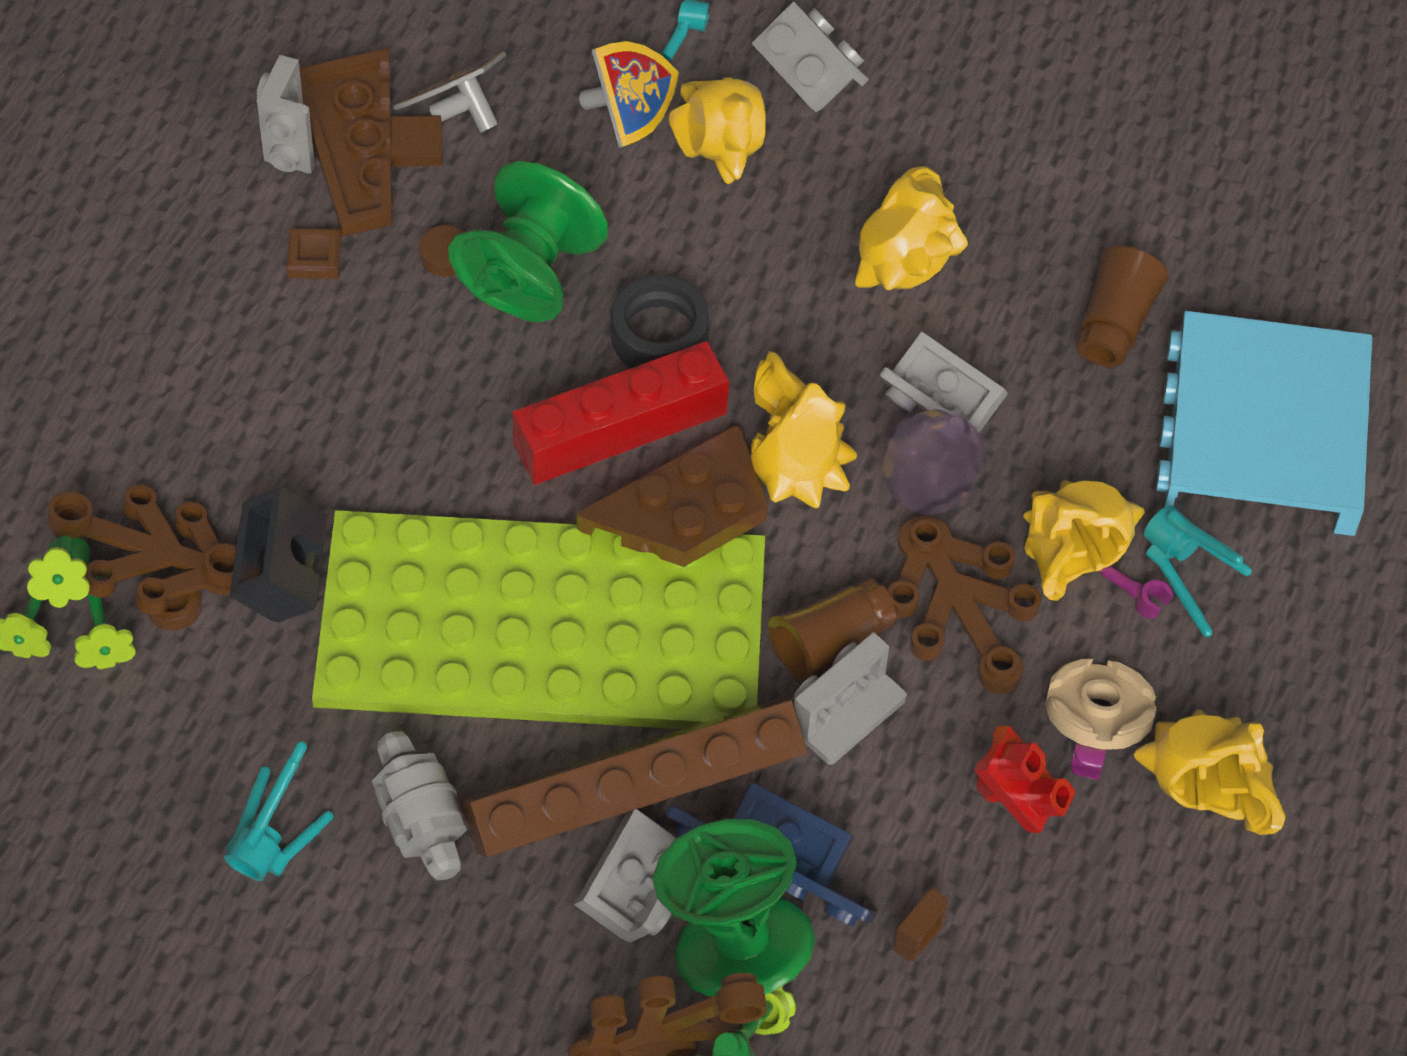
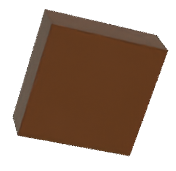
(416, 141)
(314, 253)
(921, 925)

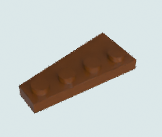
(353, 136)

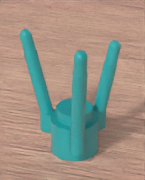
(1178, 537)
(255, 844)

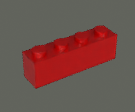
(620, 412)

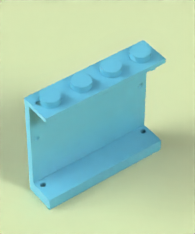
(1267, 415)

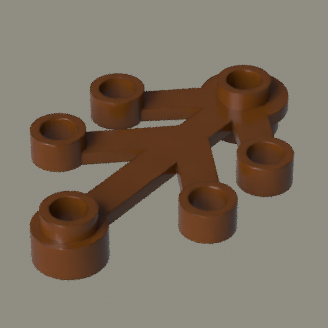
(205, 569)
(961, 594)
(675, 1034)

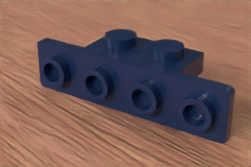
(816, 845)

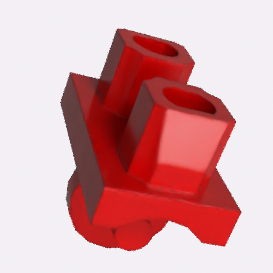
(1018, 778)

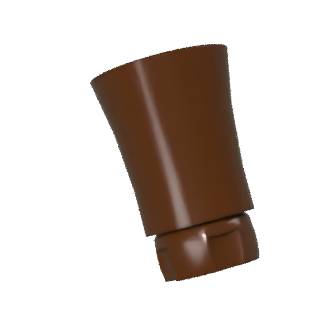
(1120, 303)
(815, 634)

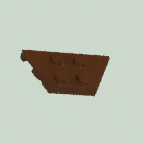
(686, 503)

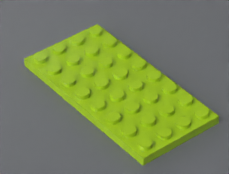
(534, 623)

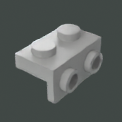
(807, 57)
(284, 118)
(941, 380)
(847, 699)
(621, 885)

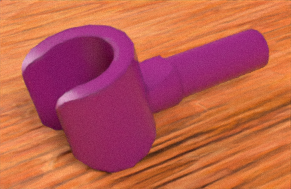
(1141, 592)
(1087, 761)

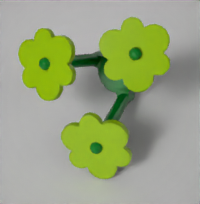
(60, 579)

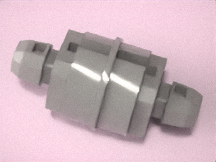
(419, 805)

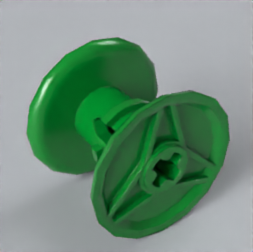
(544, 217)
(730, 890)

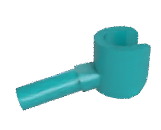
(692, 16)

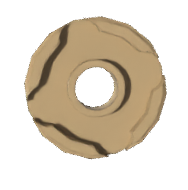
(1095, 725)

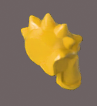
(720, 123)
(909, 234)
(803, 438)
(1078, 531)
(1216, 768)

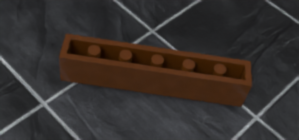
(633, 777)

